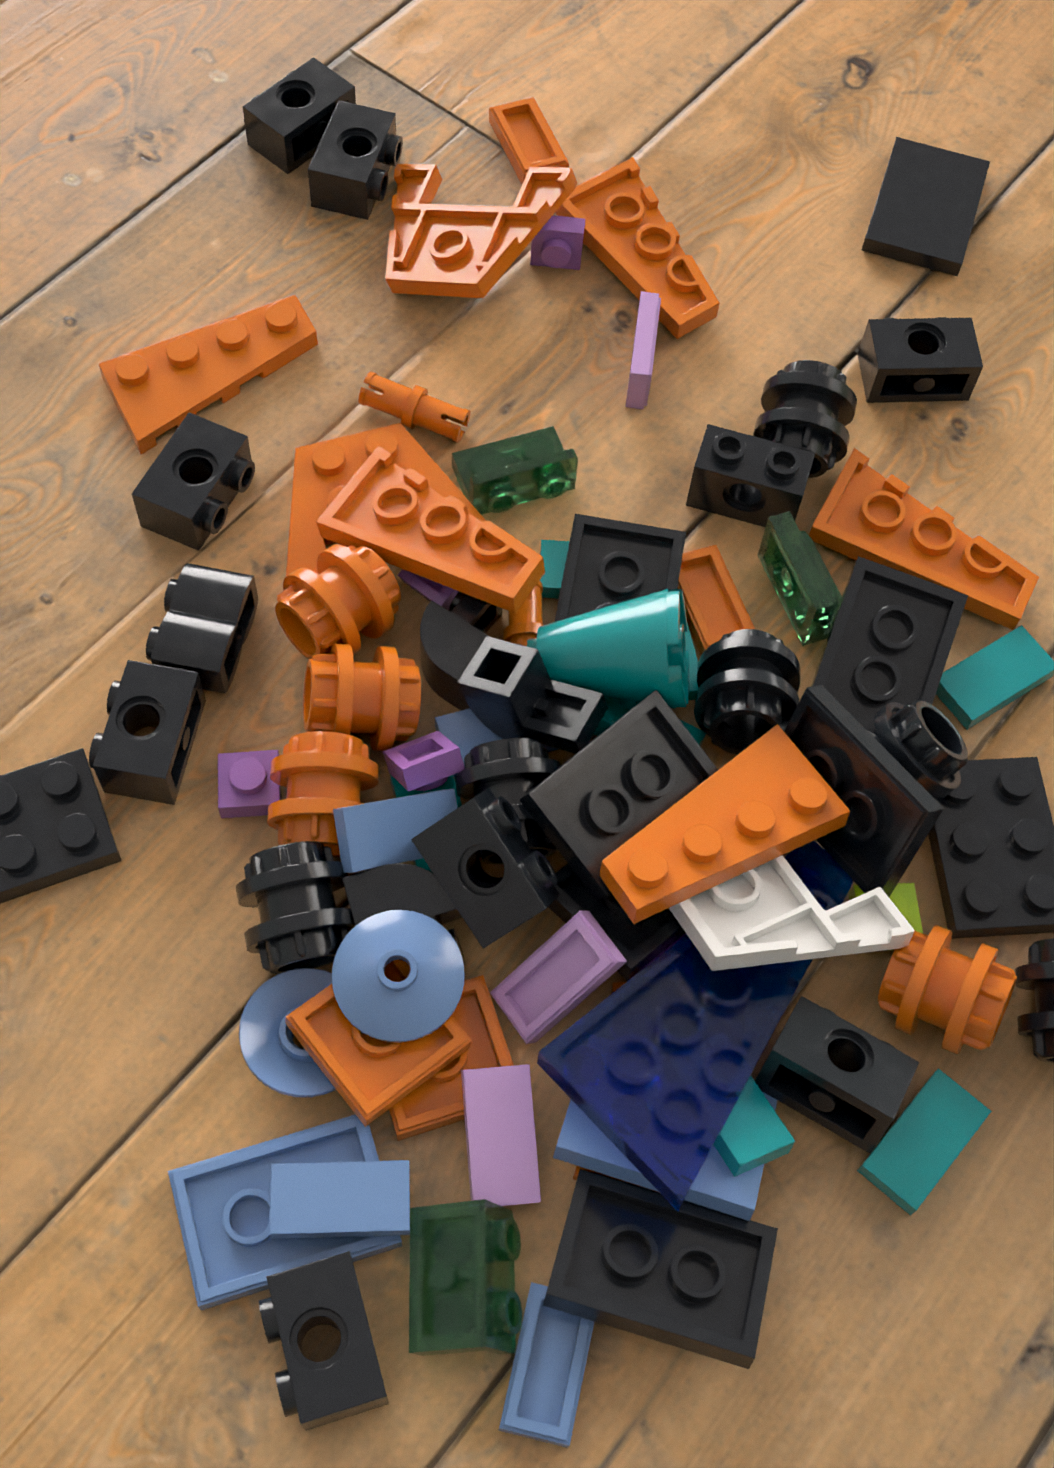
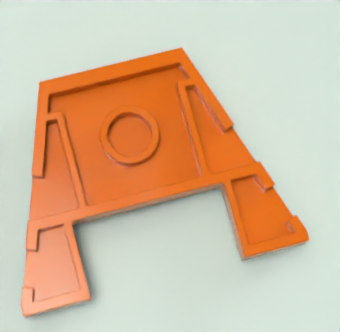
(464, 246)
(327, 467)

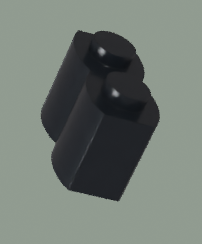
(205, 624)

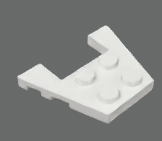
(776, 919)

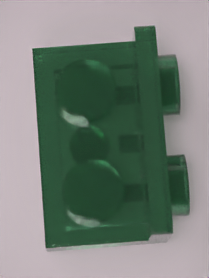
(515, 470)
(799, 578)
(463, 1279)

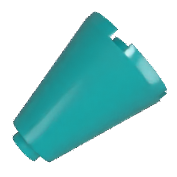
(622, 649)

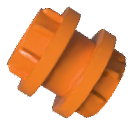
(346, 598)
(362, 696)
(320, 775)
(947, 990)

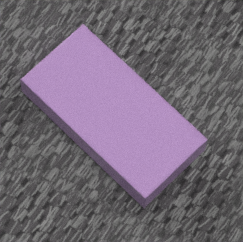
(643, 350)
(558, 976)
(501, 1135)

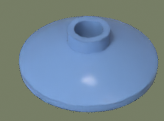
(403, 1008)
(269, 1043)

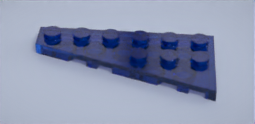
(679, 1044)

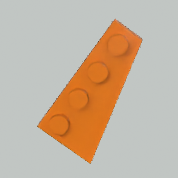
(640, 246)
(190, 371)
(890, 527)
(430, 534)
(727, 825)

